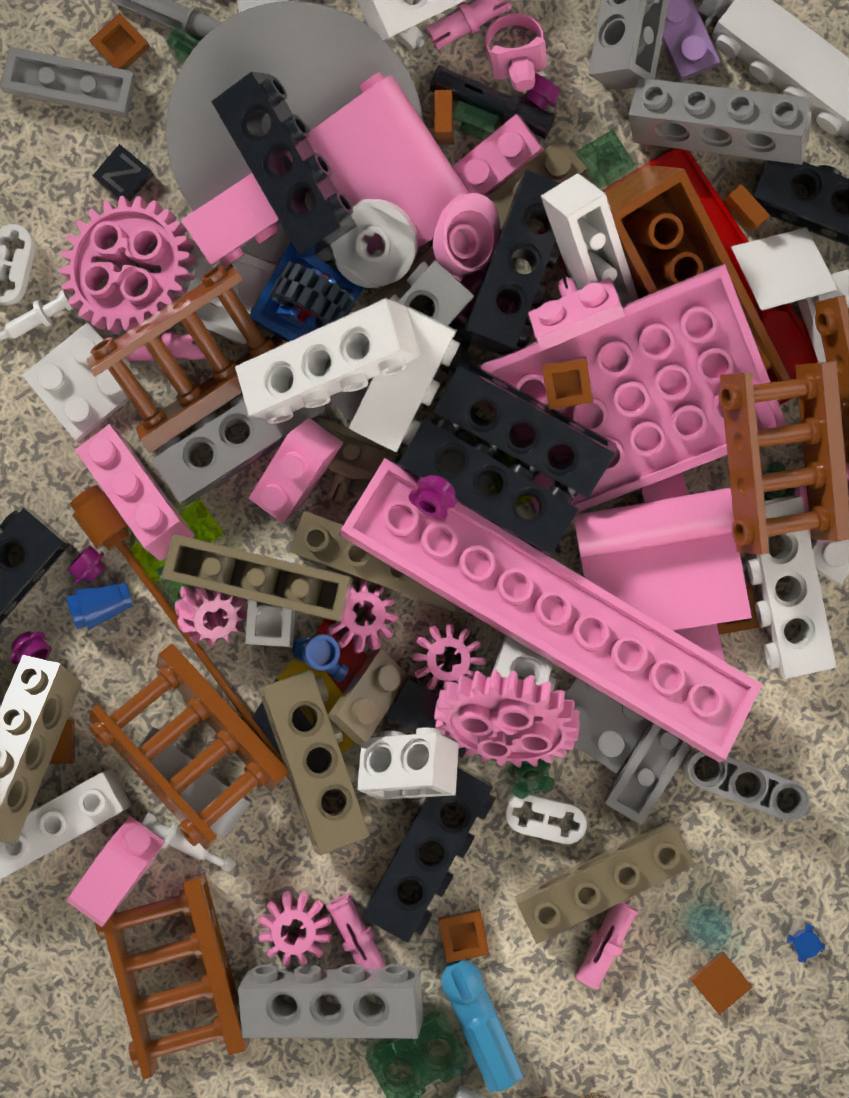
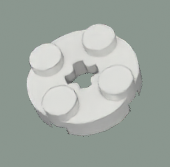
(397, 235)

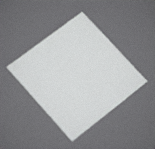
(784, 268)

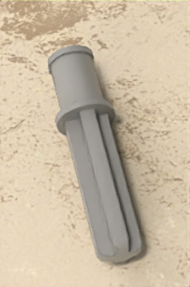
(172, 15)

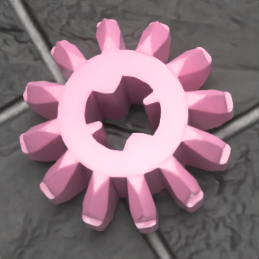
(210, 614)
(375, 615)
(439, 648)
(285, 916)

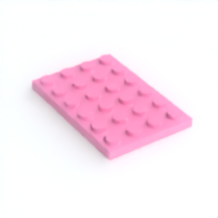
(651, 383)

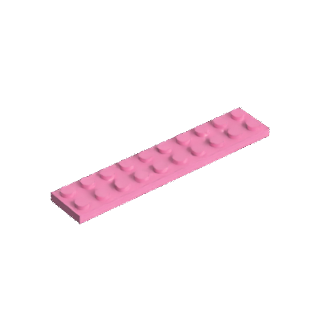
(555, 613)

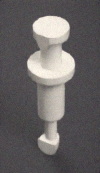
(36, 316)
(175, 839)

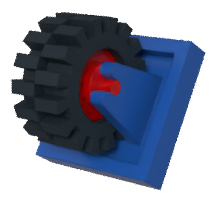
(303, 296)

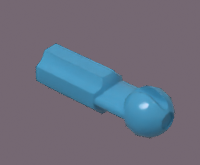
(481, 1026)

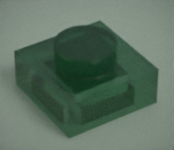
(475, 121)

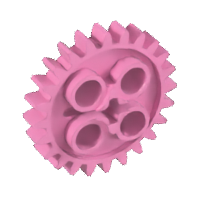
(136, 229)
(507, 718)

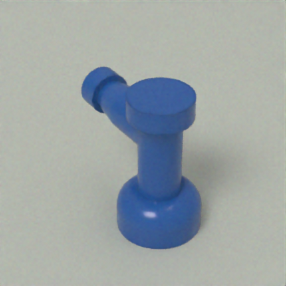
(321, 654)

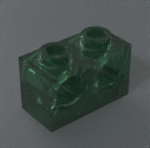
(424, 1066)

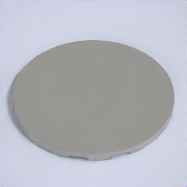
(315, 56)

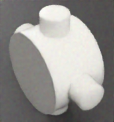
(410, 38)

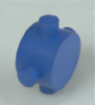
(806, 943)

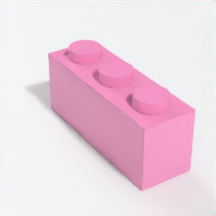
(133, 491)

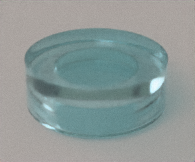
(709, 926)

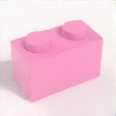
(232, 222)
(295, 470)

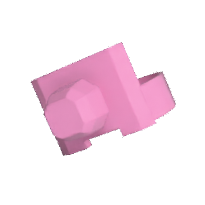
(521, 62)

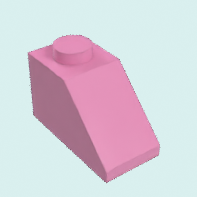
(116, 871)

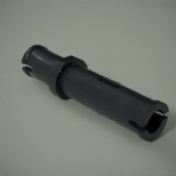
(492, 100)

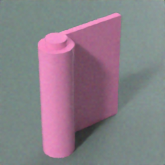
(387, 154)
(668, 558)

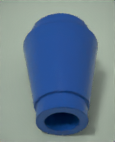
(98, 604)

